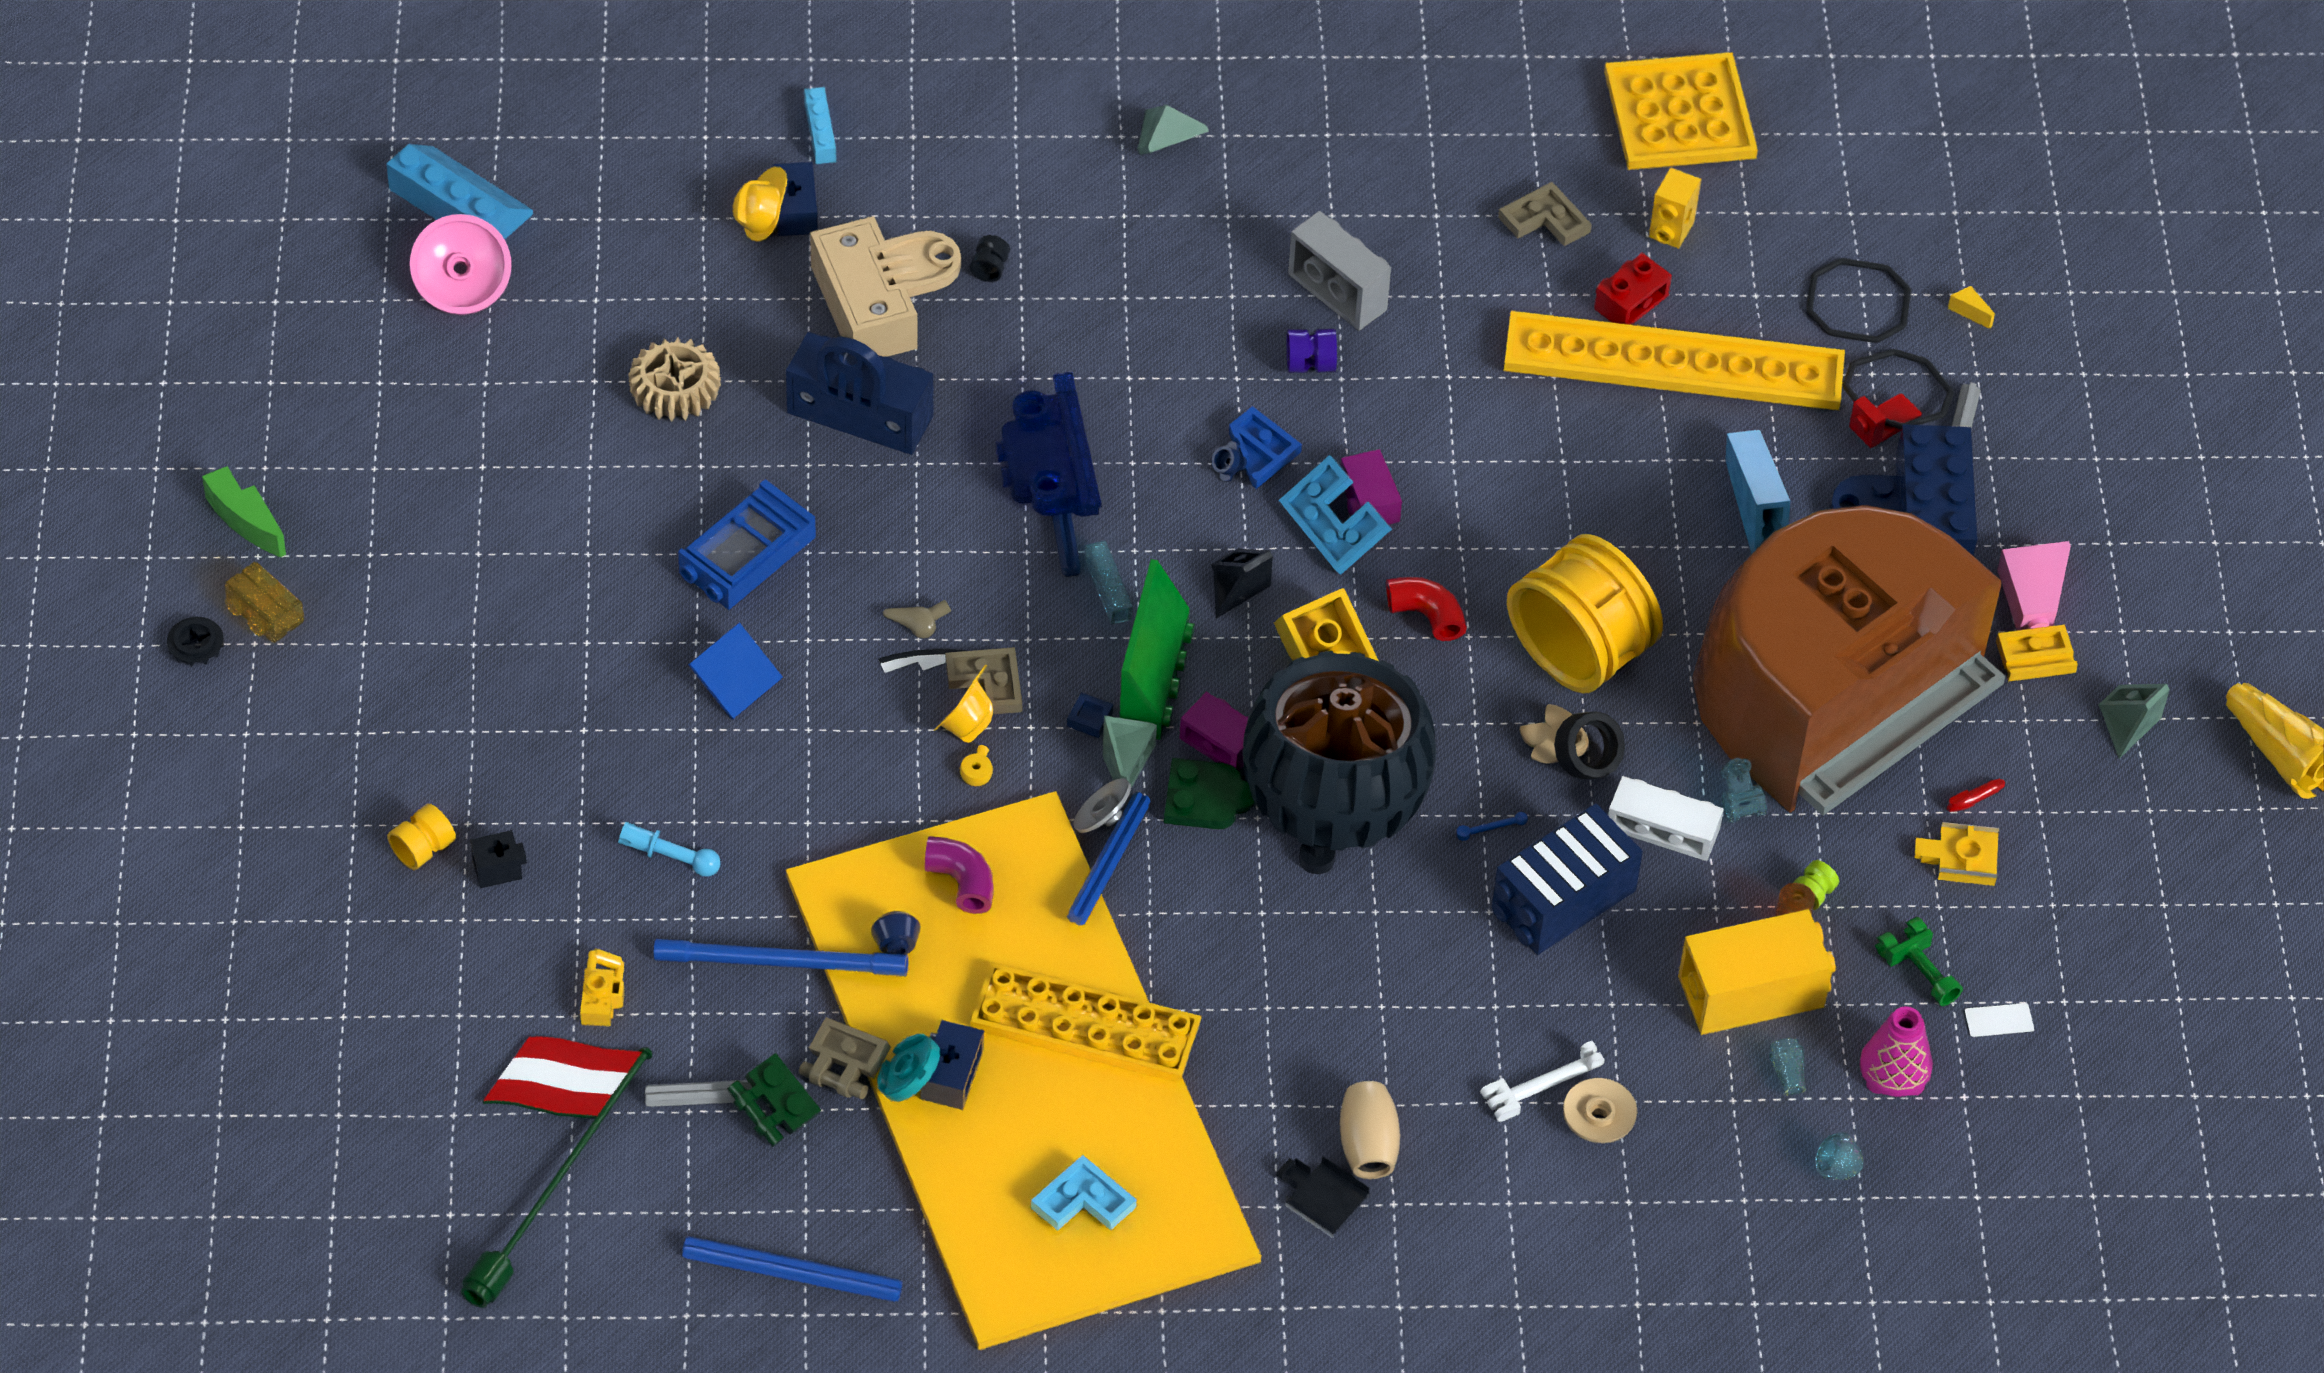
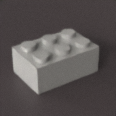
(1339, 270)

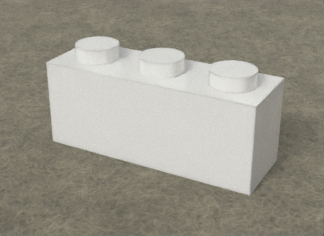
(1666, 818)

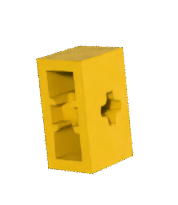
(1674, 208)

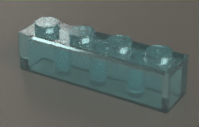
(1108, 582)

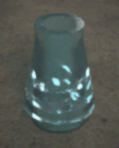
(1788, 1062)

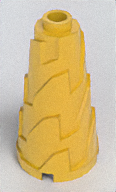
(2284, 737)

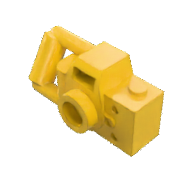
(600, 988)

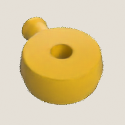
(977, 768)

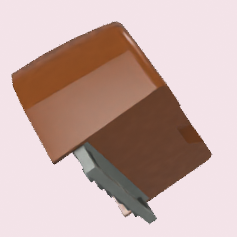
(1844, 650)

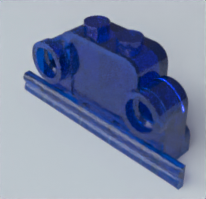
(1049, 453)

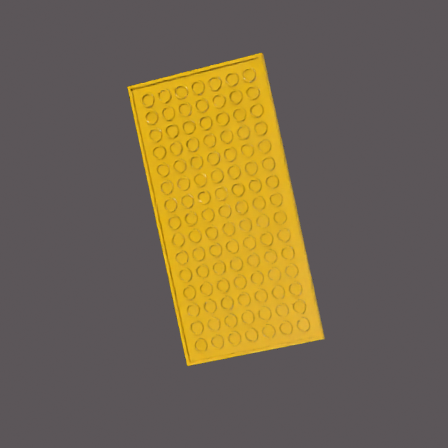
(1027, 1104)

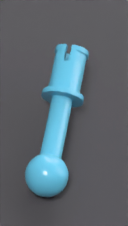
(704, 862)

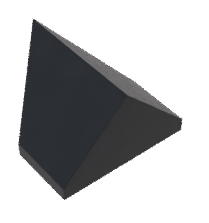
(1240, 577)

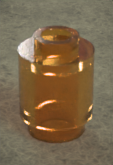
(1795, 898)

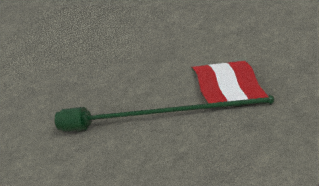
(561, 1081)

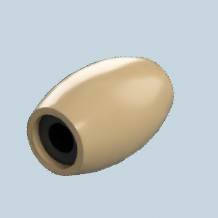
(1369, 1130)

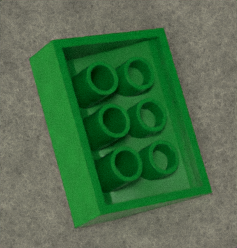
(1155, 651)

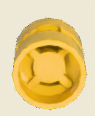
(425, 833)

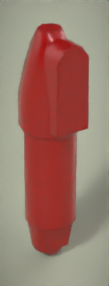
(1969, 798)

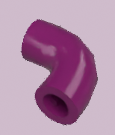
(967, 867)

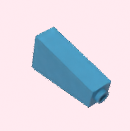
(1756, 486)

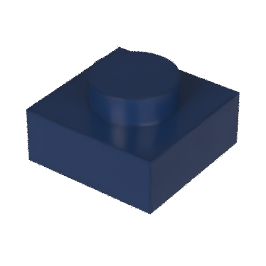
(1089, 714)

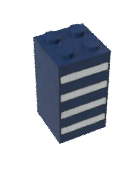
(1566, 879)

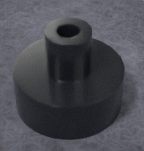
(1316, 858)

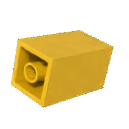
(1756, 971)

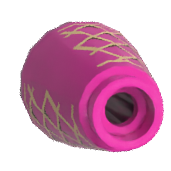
(1898, 1055)

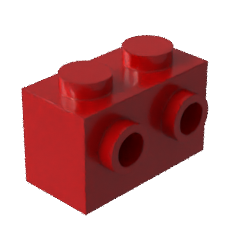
(1632, 290)

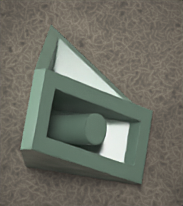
(1166, 127)
(2132, 712)
(1127, 746)

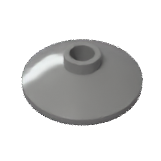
(1103, 806)

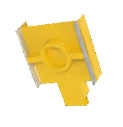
(1964, 853)

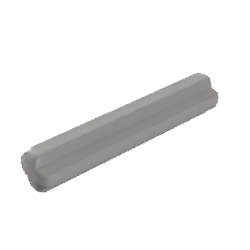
(690, 1093)

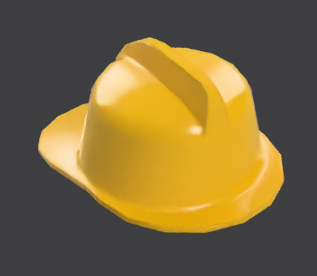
(760, 202)
(971, 713)

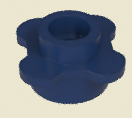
(1221, 459)

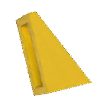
(1971, 306)

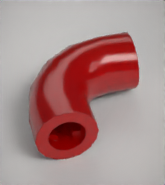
(1431, 600)

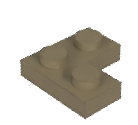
(1548, 208)
(998, 679)

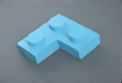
(1083, 1187)

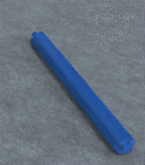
(792, 1268)

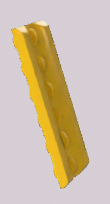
(1085, 1022)

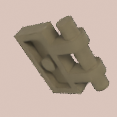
(849, 1048)

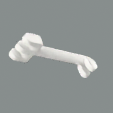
(1506, 1098)

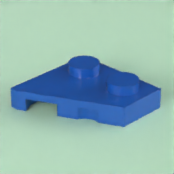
(1263, 445)

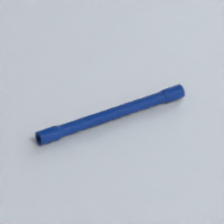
(875, 963)

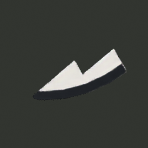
(926, 658)

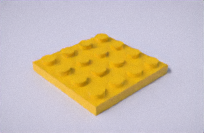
(1680, 111)

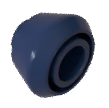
(896, 932)

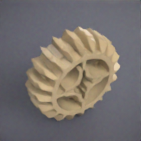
(660, 393)

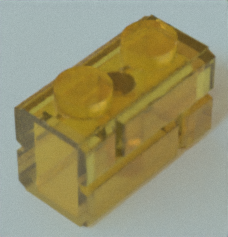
(263, 602)

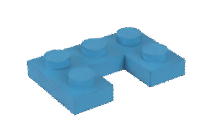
(1337, 541)

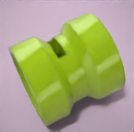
(1820, 880)

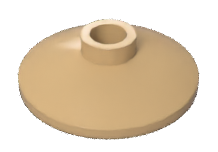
(1602, 1098)

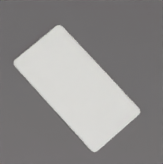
(1999, 1019)

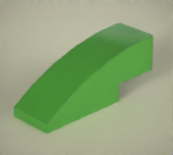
(243, 511)

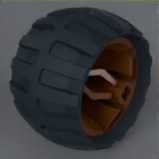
(1339, 750)

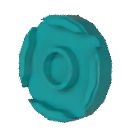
(909, 1068)

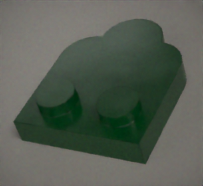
(1205, 794)

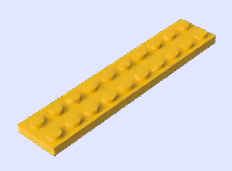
(1674, 360)

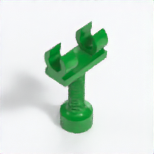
(1944, 989)

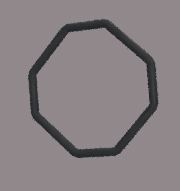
(1855, 336)
(1912, 357)

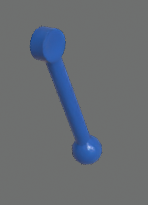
(1464, 832)

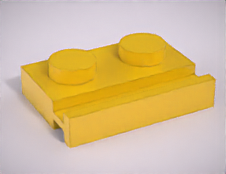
(2036, 652)

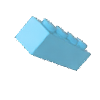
(820, 125)

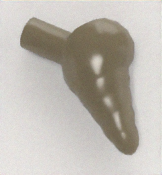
(919, 619)

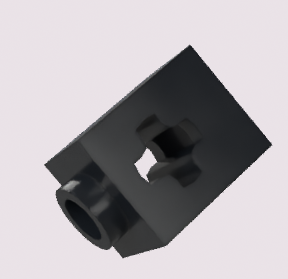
(497, 858)

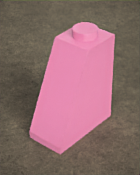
(2034, 582)

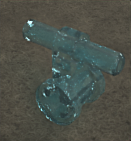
(1741, 791)

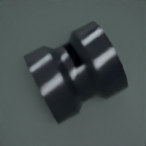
(989, 260)

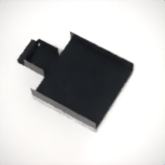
(1324, 1195)

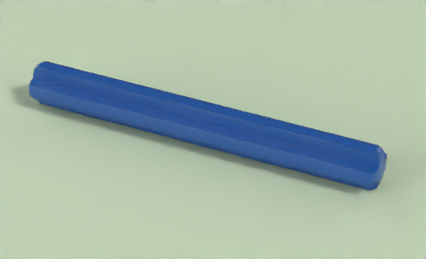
(1108, 859)

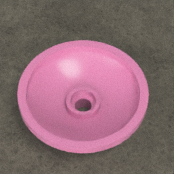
(463, 241)

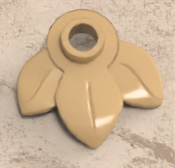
(1542, 735)

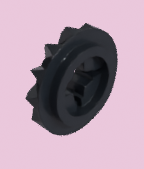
(204, 631)

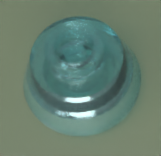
(1839, 1157)

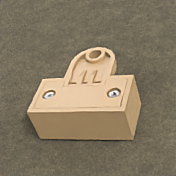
(873, 278)

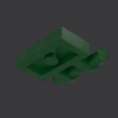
(782, 1095)

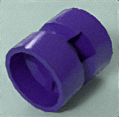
(1311, 350)

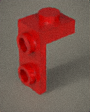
(1869, 420)

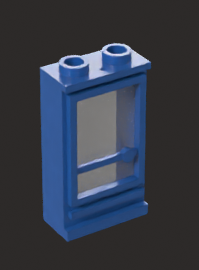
(747, 545)

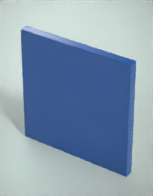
(735, 671)

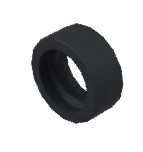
(1613, 745)

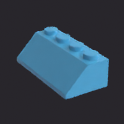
(448, 188)

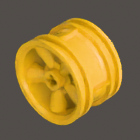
(1585, 613)

